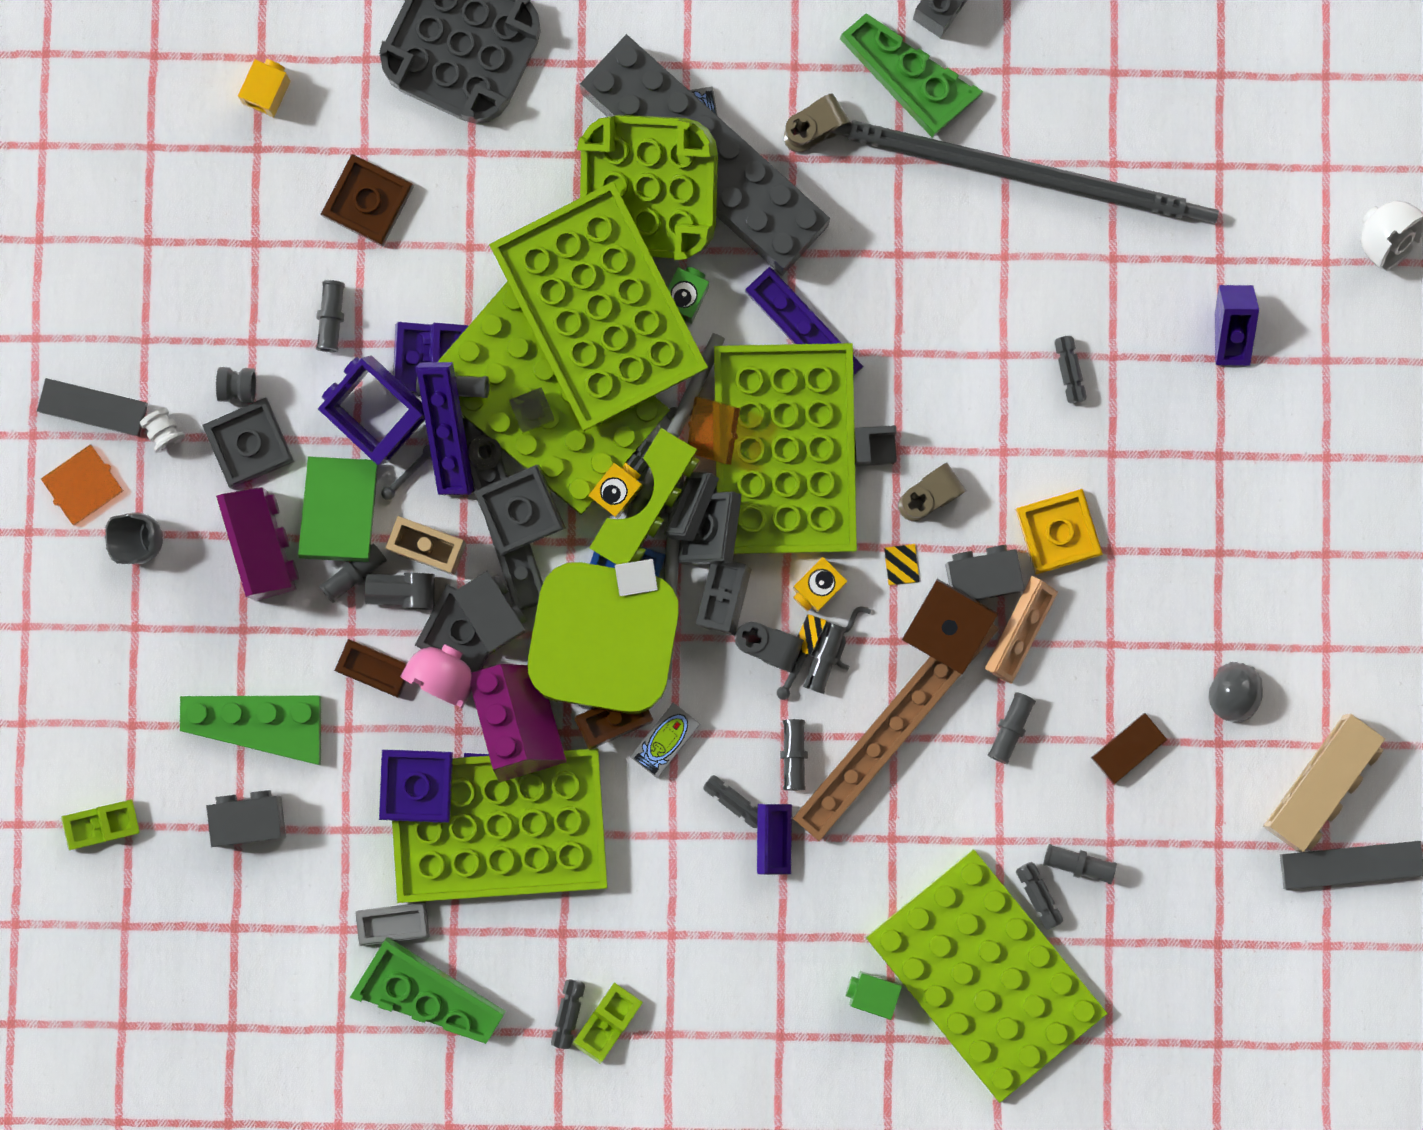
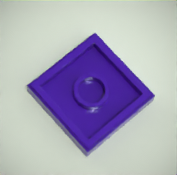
(416, 786)

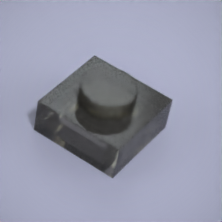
(531, 410)

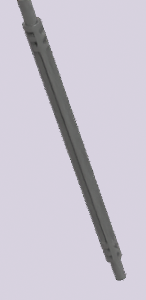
(1025, 171)

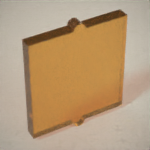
(713, 429)
(82, 484)

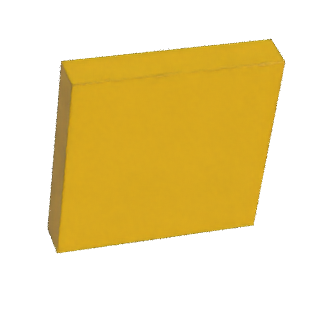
(1059, 531)

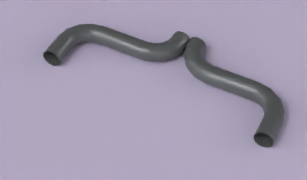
(849, 626)

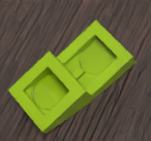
(100, 824)
(607, 1023)

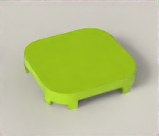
(663, 175)
(601, 645)

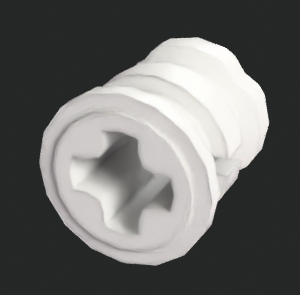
(161, 430)

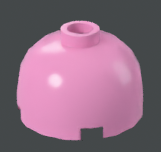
(440, 674)

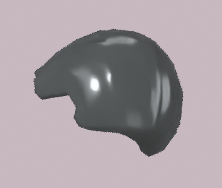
(133, 538)
(1236, 692)

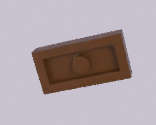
(604, 725)

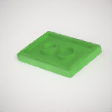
(338, 509)

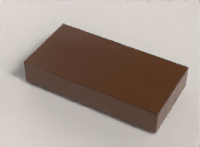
(371, 668)
(1128, 748)

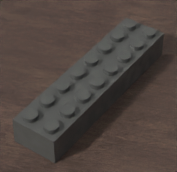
(750, 192)

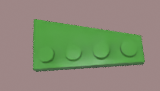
(920, 85)
(264, 723)
(418, 989)

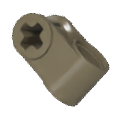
(817, 121)
(934, 490)

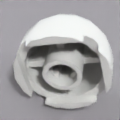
(1390, 231)

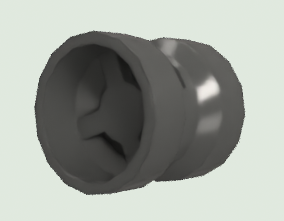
(231, 384)

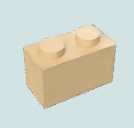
(426, 545)

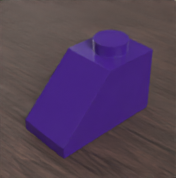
(1235, 324)

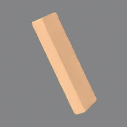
(1021, 630)

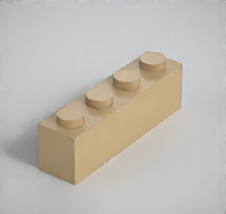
(1324, 783)

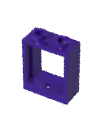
(334, 396)

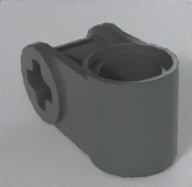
(774, 648)

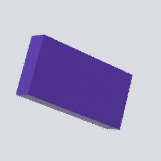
(774, 839)

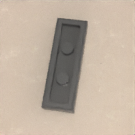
(92, 407)

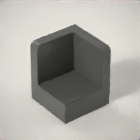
(875, 445)

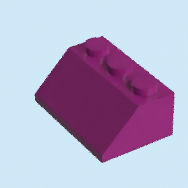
(258, 543)
(515, 722)

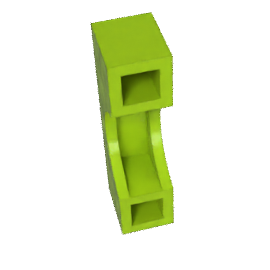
(669, 461)

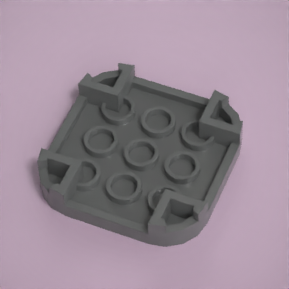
(461, 53)

